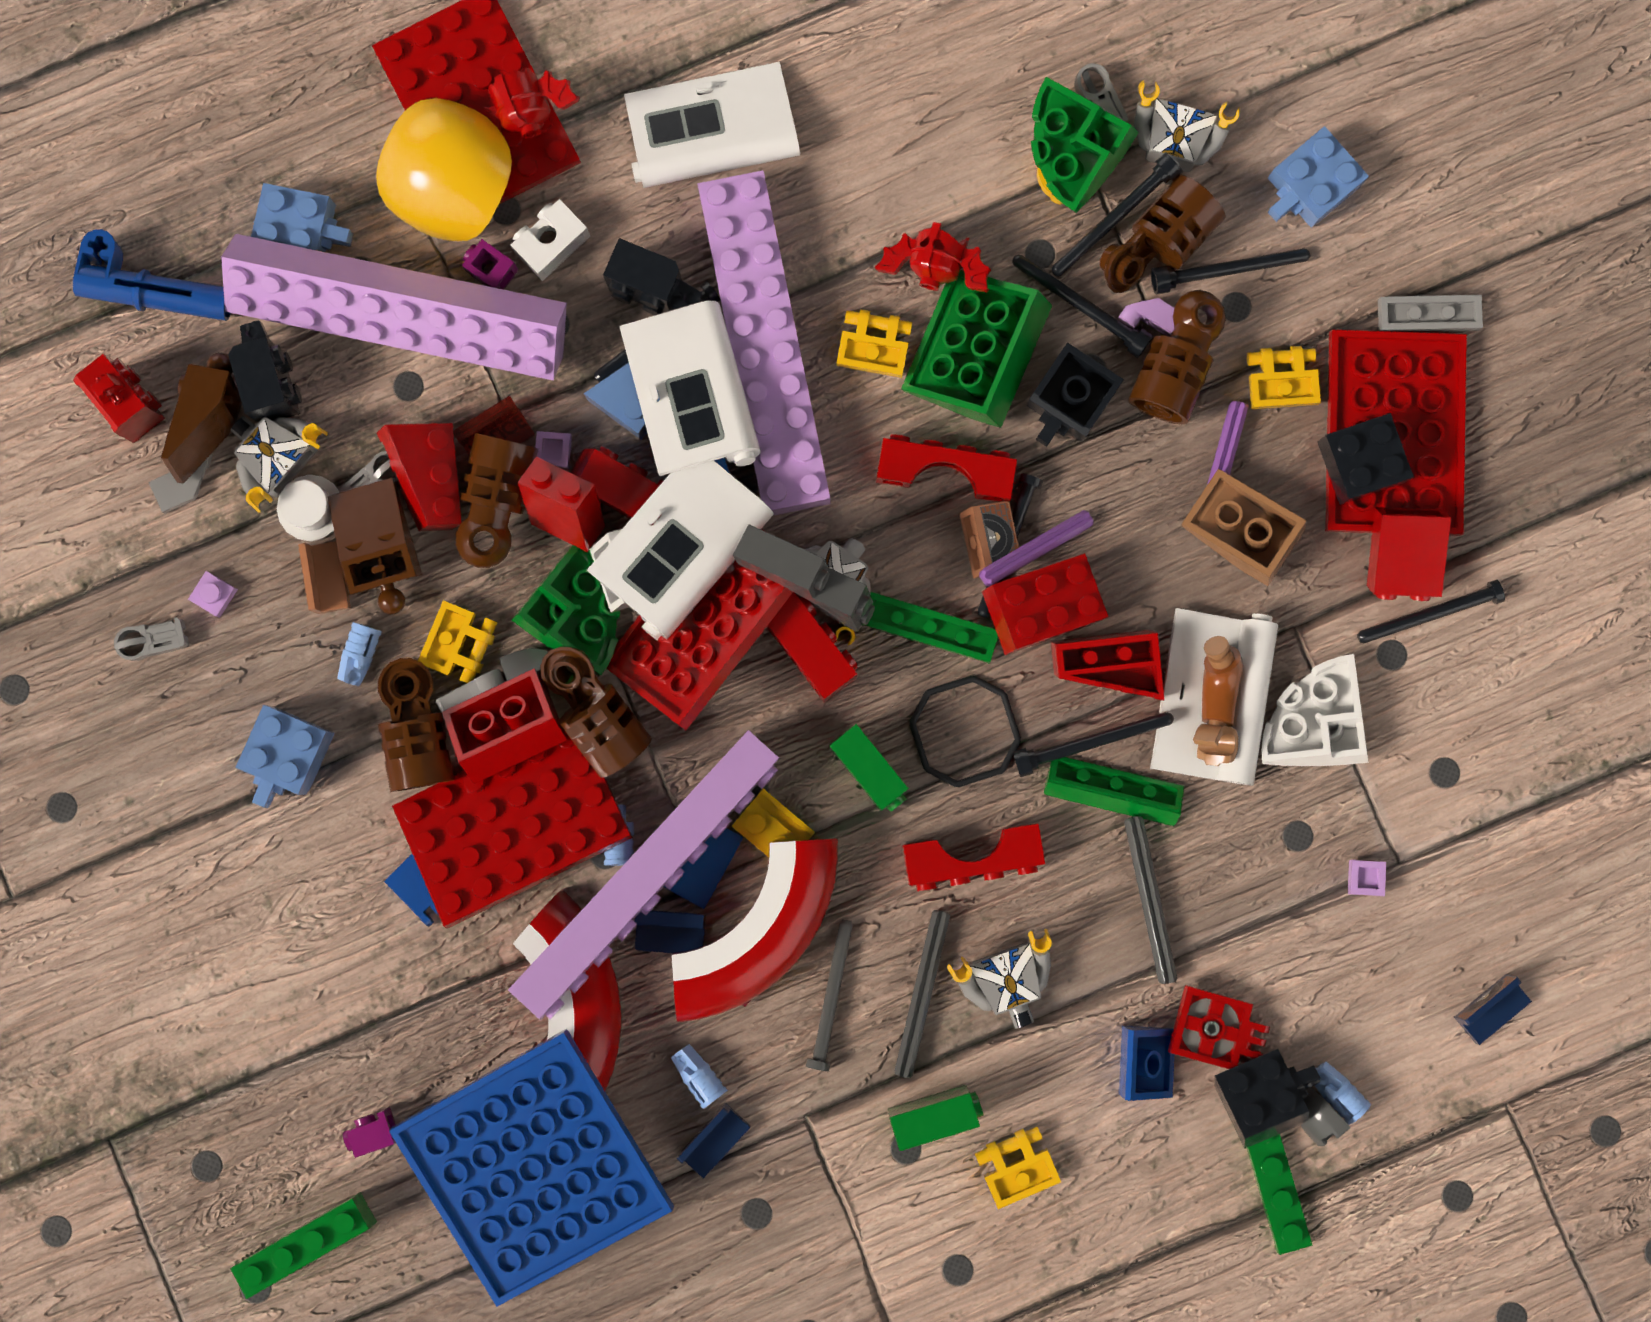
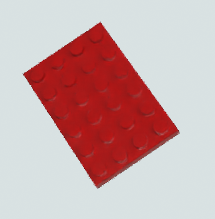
(456, 60)
(1424, 389)
(693, 663)
(509, 829)

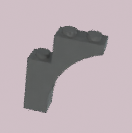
(805, 575)

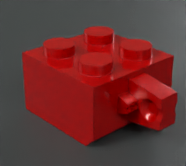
(119, 397)

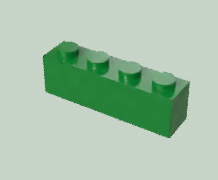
(303, 1245)

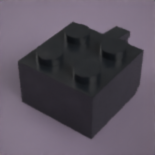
(647, 279)
(263, 375)
(1072, 395)
(1265, 1096)

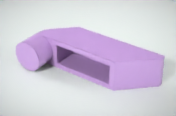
(1152, 312)

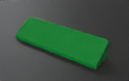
(1114, 790)

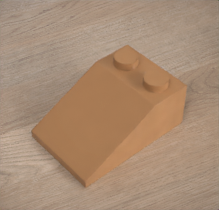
(1244, 526)

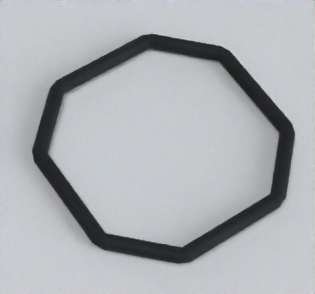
(919, 745)

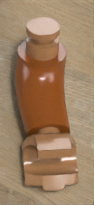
(1220, 690)

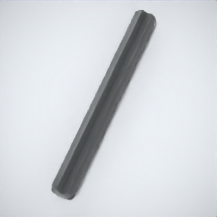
(1150, 900)
(922, 993)

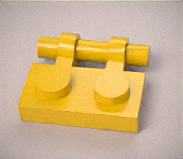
(870, 352)
(1286, 388)
(448, 637)
(1022, 1177)

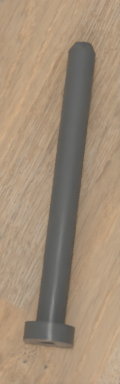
(831, 998)

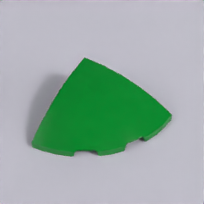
(1076, 143)
(572, 611)

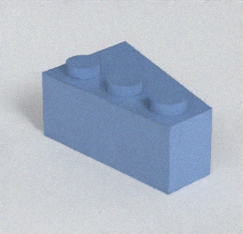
(619, 400)

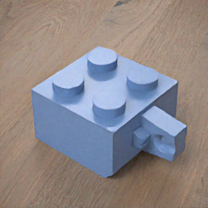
(1315, 179)
(298, 219)
(283, 754)

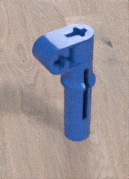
(140, 288)

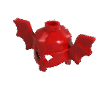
(522, 101)
(936, 259)

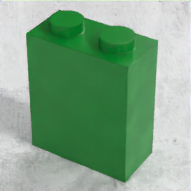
(869, 769)
(935, 1117)

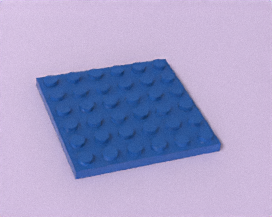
(531, 1168)

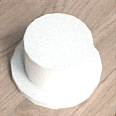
(305, 508)

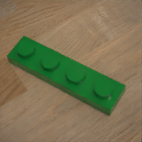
(932, 628)
(1279, 1195)

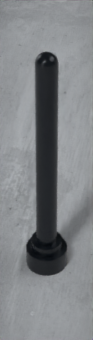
(1163, 172)
(1165, 279)
(1134, 339)
(1029, 760)

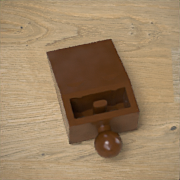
(202, 416)
(374, 533)

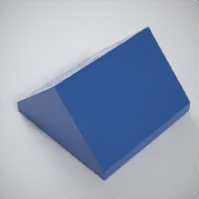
(1146, 1063)

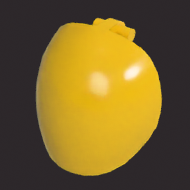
(444, 169)

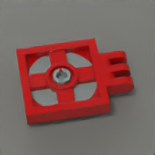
(1214, 1029)

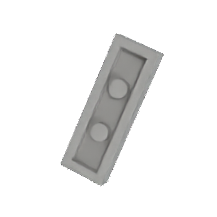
(1430, 313)

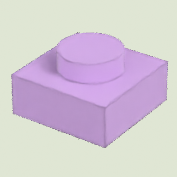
(554, 448)
(212, 594)
(1366, 878)

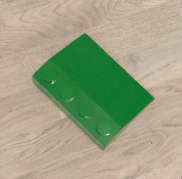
(978, 348)

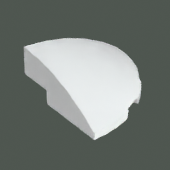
(1318, 719)

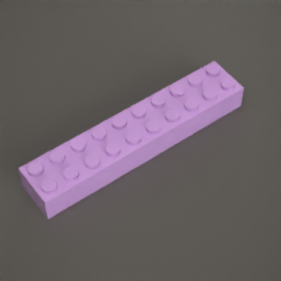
(393, 306)
(764, 341)
(644, 875)

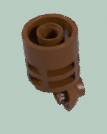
(1167, 231)
(1179, 363)
(493, 496)
(598, 716)
(415, 736)

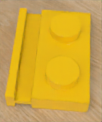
(770, 822)

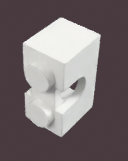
(544, 257)

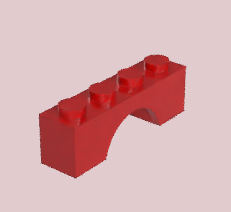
(988, 474)
(1017, 849)

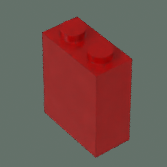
(561, 504)
(1408, 553)

